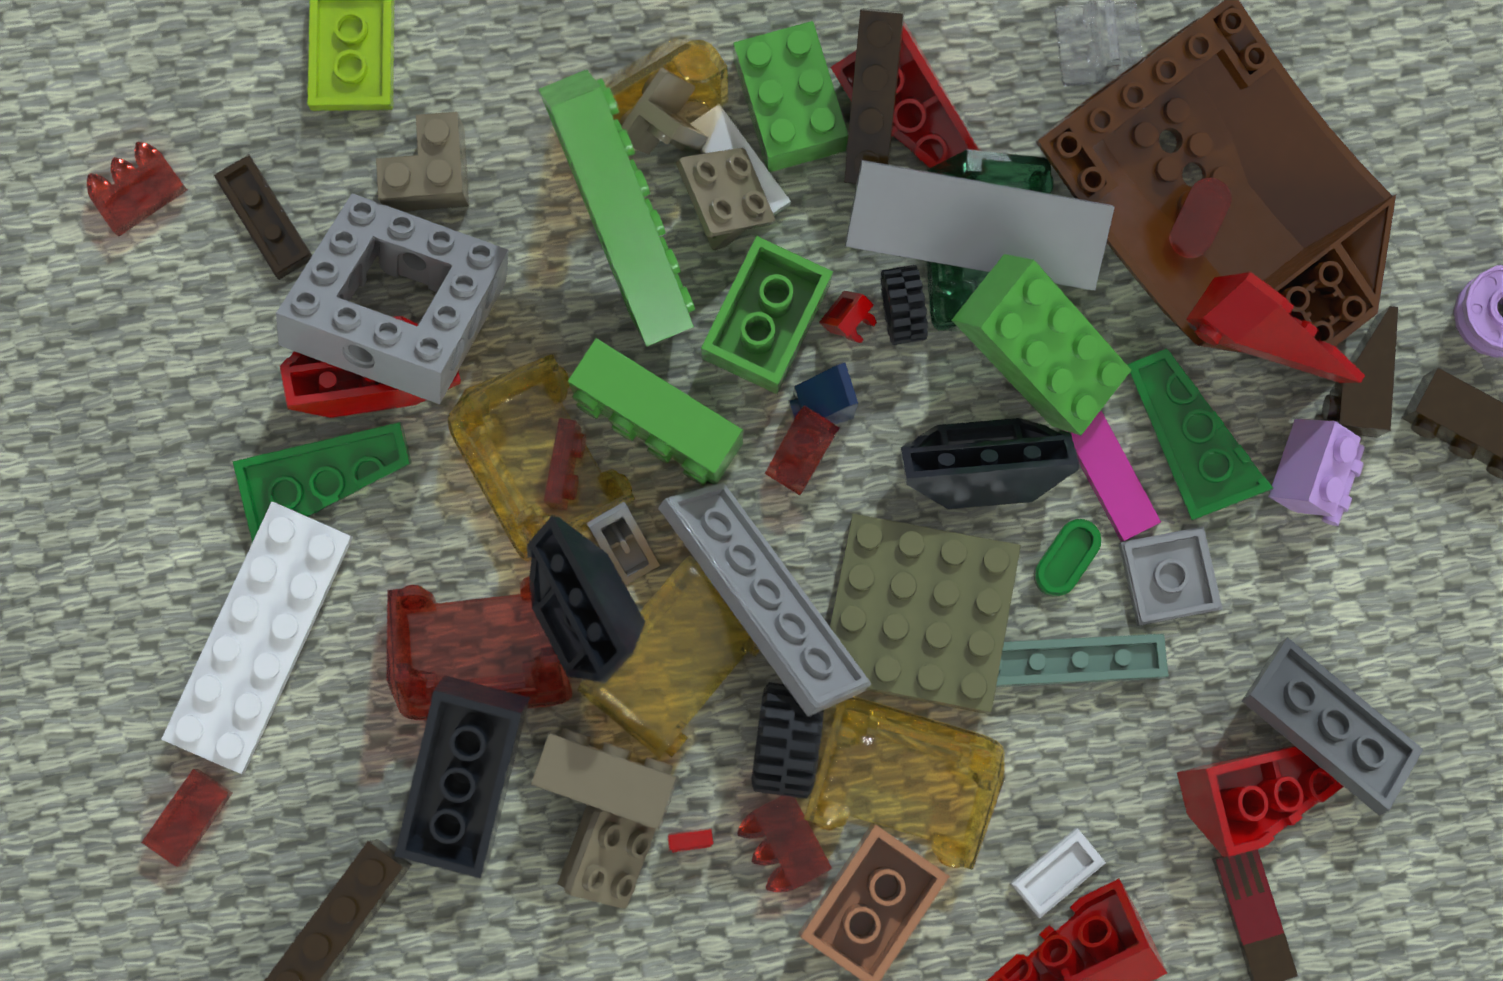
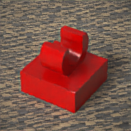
(847, 314)

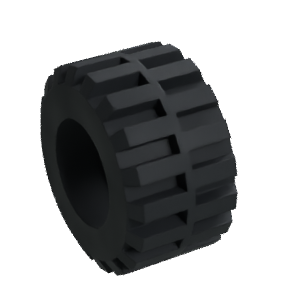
(785, 745)

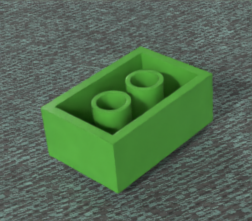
(790, 96)
(766, 315)

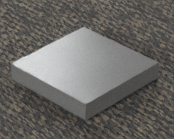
(1170, 576)

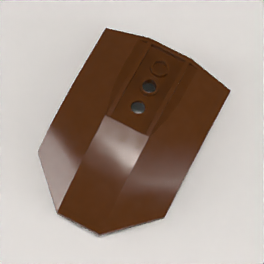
(1300, 201)

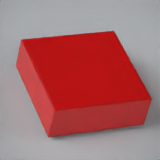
(690, 840)

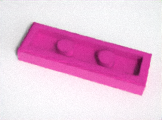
(1114, 480)

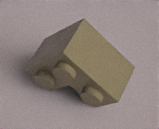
(435, 175)

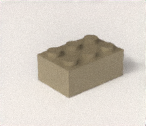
(605, 778)

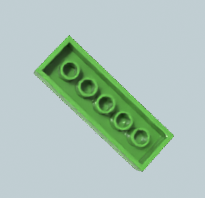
(616, 205)

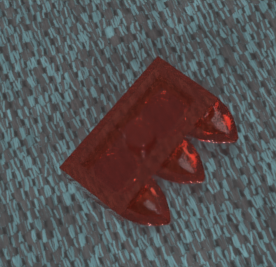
(135, 190)
(787, 842)

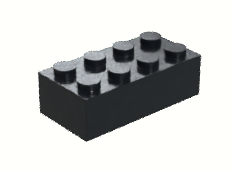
(461, 776)

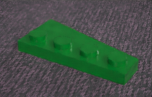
(1198, 447)
(319, 472)

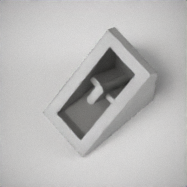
(624, 543)

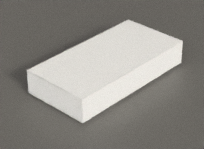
(1057, 873)

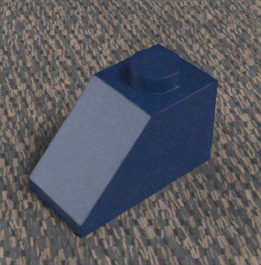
(827, 395)

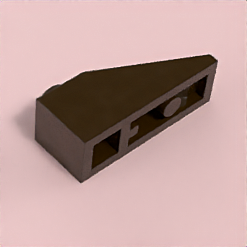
(1367, 405)

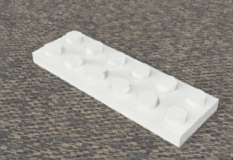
(257, 638)

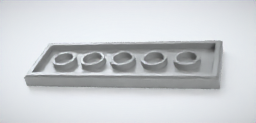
(976, 223)
(765, 597)

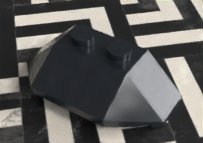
(988, 462)
(581, 603)

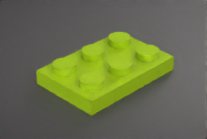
(351, 55)

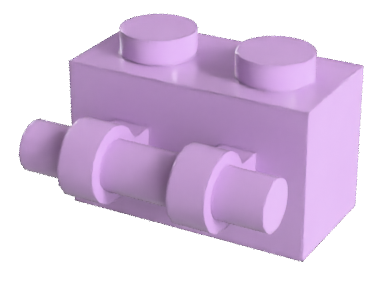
(1318, 469)

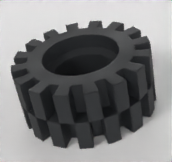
(904, 304)

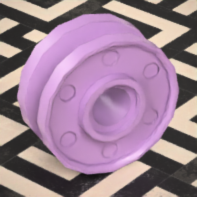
(1478, 314)

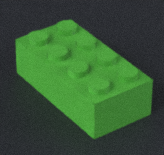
(1042, 343)
(655, 412)

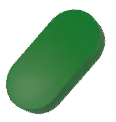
(1067, 557)

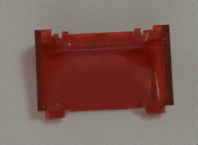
(472, 640)

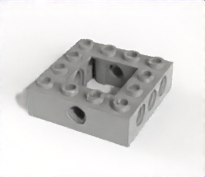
(411, 358)

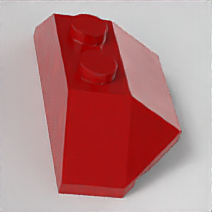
(334, 392)

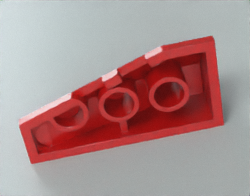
(923, 111)
(1257, 320)
(1253, 797)
(1096, 944)

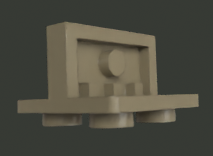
(657, 117)
(725, 194)
(605, 858)

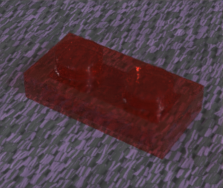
(567, 447)
(802, 450)
(187, 817)

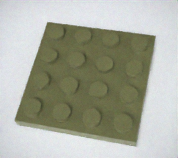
(925, 610)

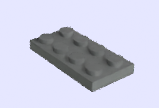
(1333, 726)

